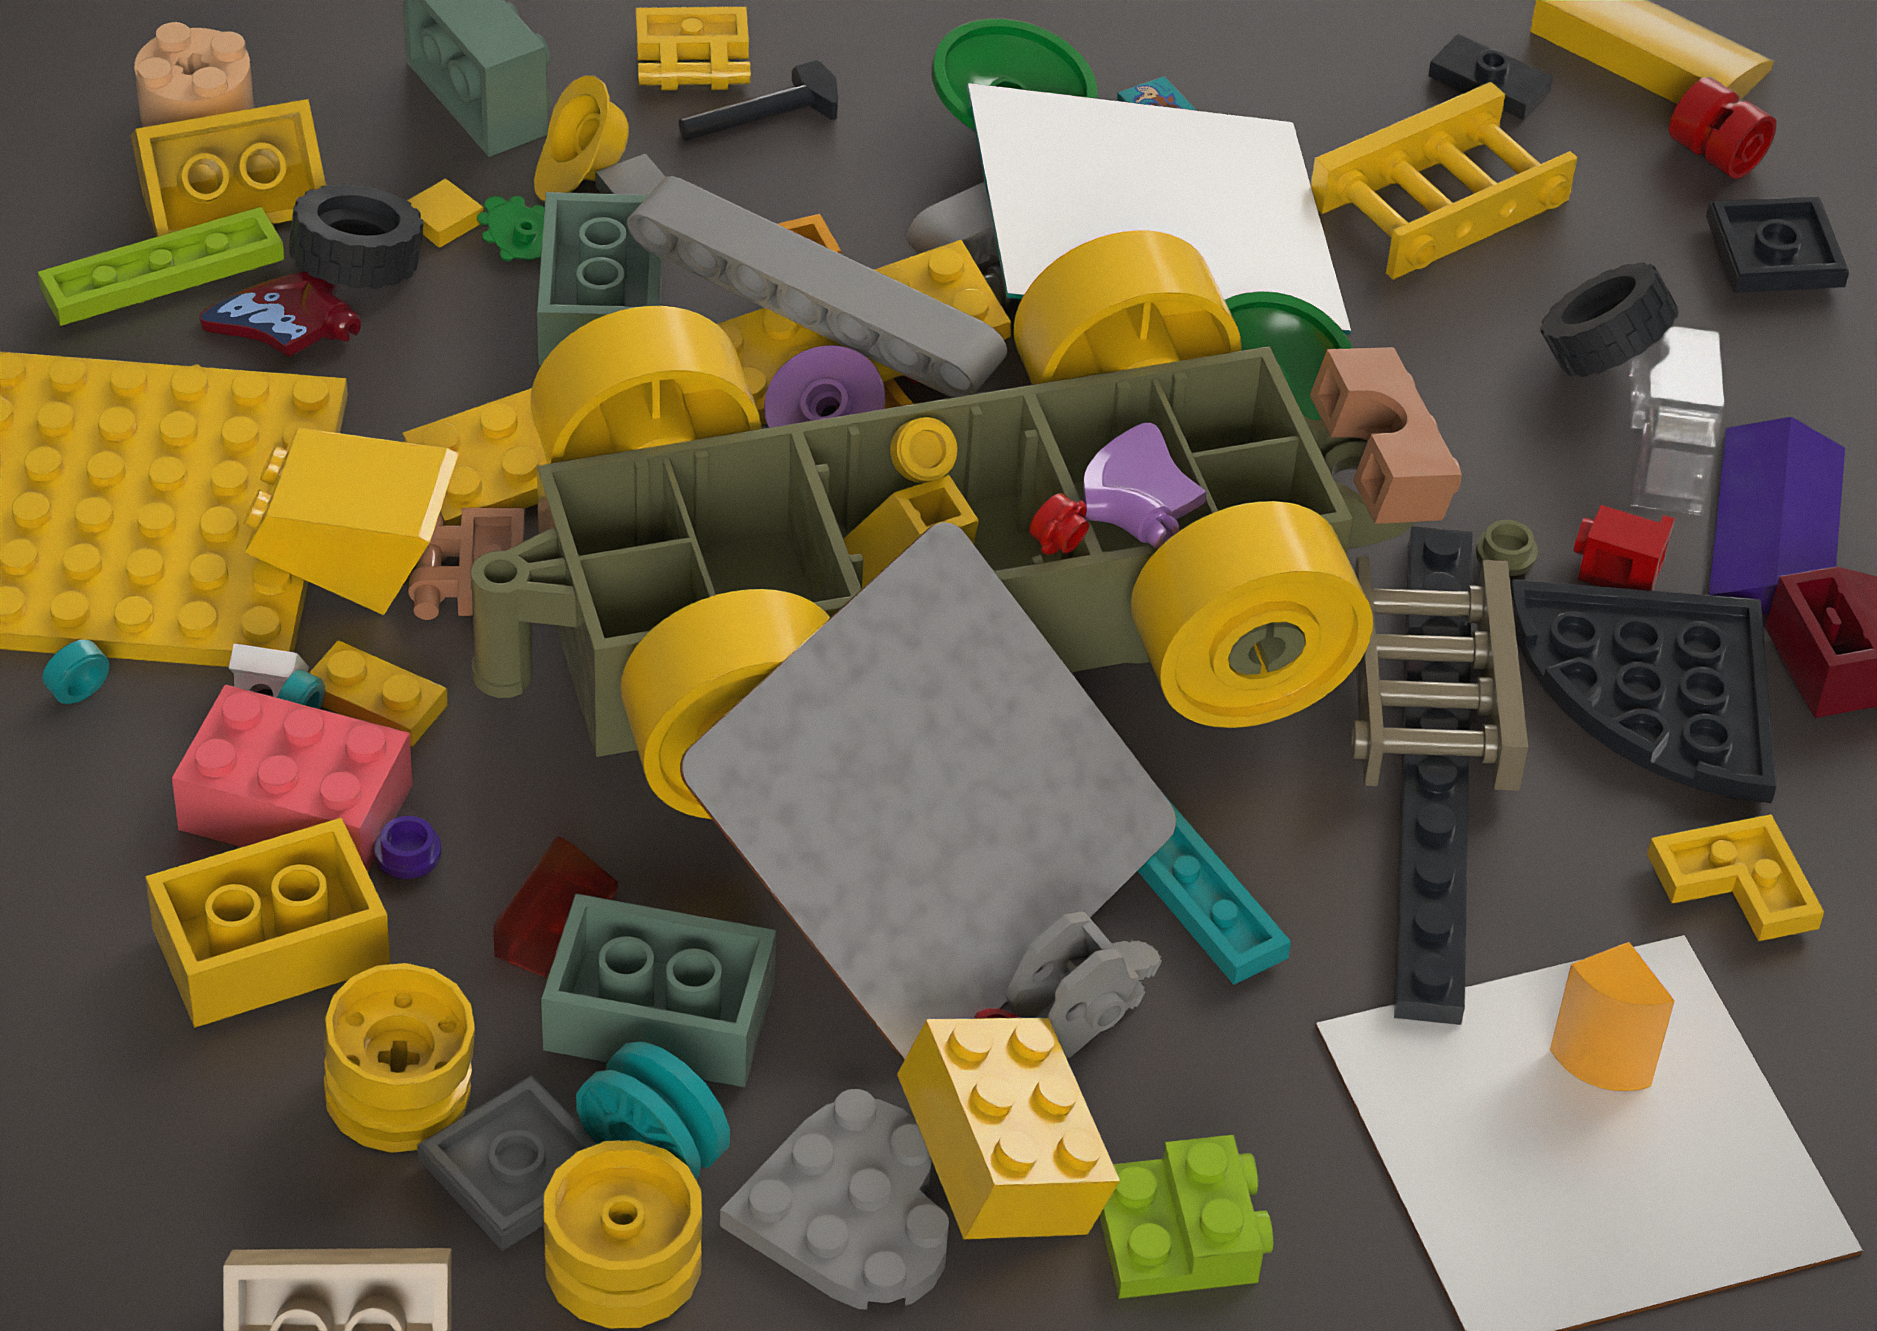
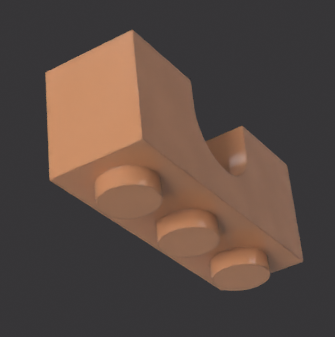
(1406, 463)

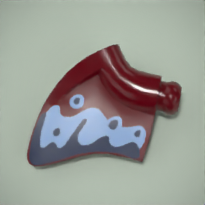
(284, 313)

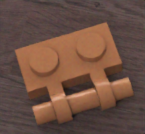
(480, 533)

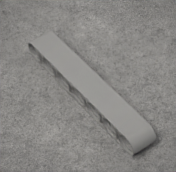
(817, 288)

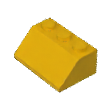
(228, 165)

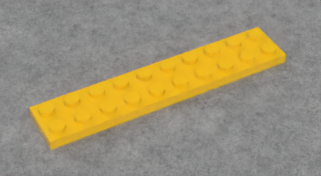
(501, 442)

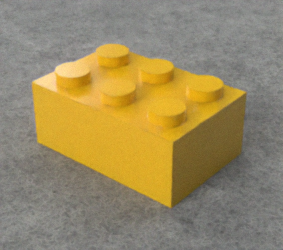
(268, 921)
(1007, 1128)

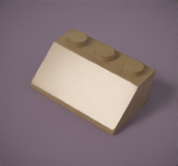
(338, 1290)

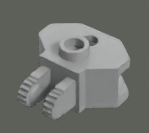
(1082, 981)

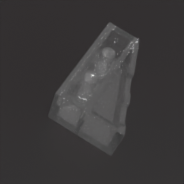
(1675, 419)

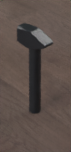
(813, 87)

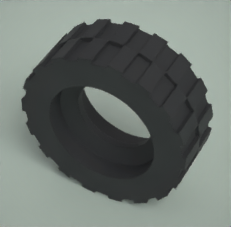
(355, 236)
(1609, 319)

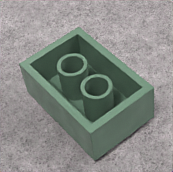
(481, 68)
(590, 264)
(661, 981)

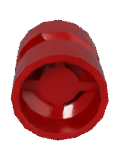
(1723, 128)

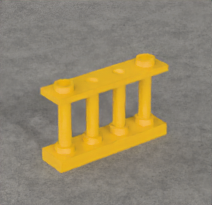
(1432, 139)

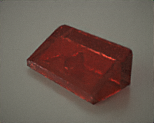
(537, 914)

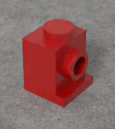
(1622, 549)

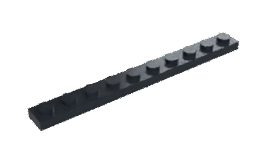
(1434, 807)

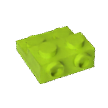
(1186, 1220)

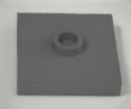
(504, 1158)

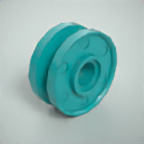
(654, 1101)

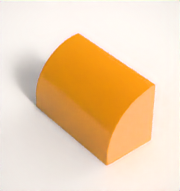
(1612, 1020)

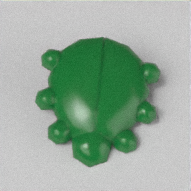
(513, 227)

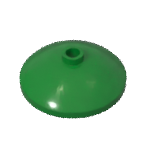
(1006, 56)
(1295, 334)

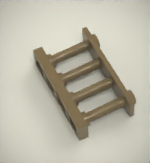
(1493, 695)

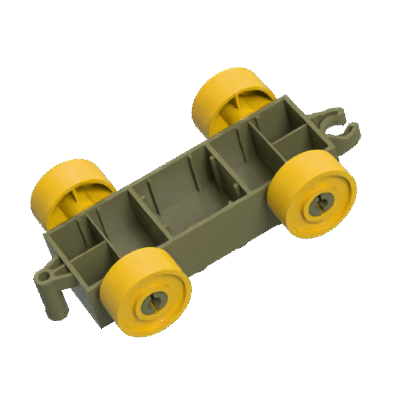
(708, 549)

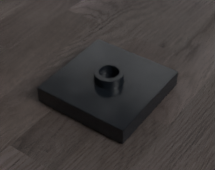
(1777, 244)

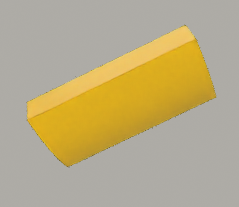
(1648, 45)

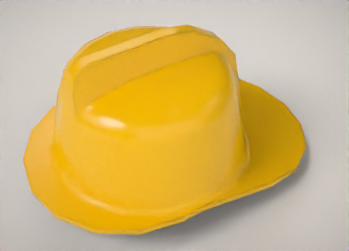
(581, 138)

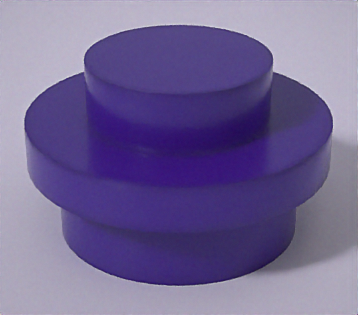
(407, 847)

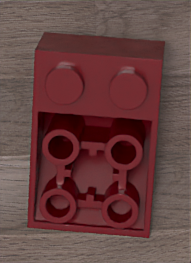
(1828, 637)

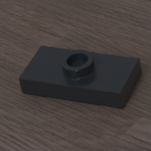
(1469, 65)

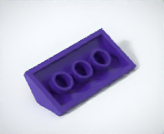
(1774, 507)

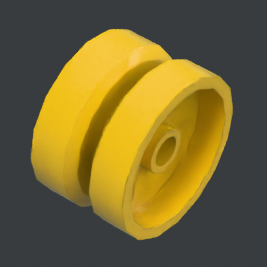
(623, 1234)

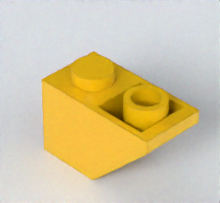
(905, 518)

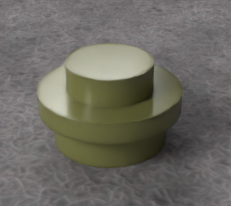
(1508, 542)

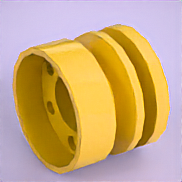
(397, 1056)

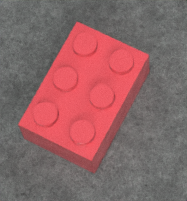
(285, 767)

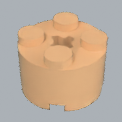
(192, 75)

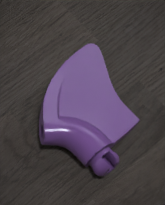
(1139, 486)

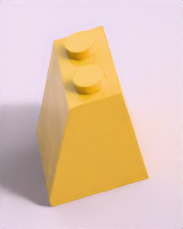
(349, 511)

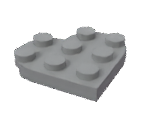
(848, 1204)

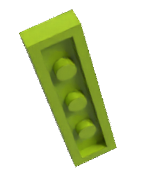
(160, 266)

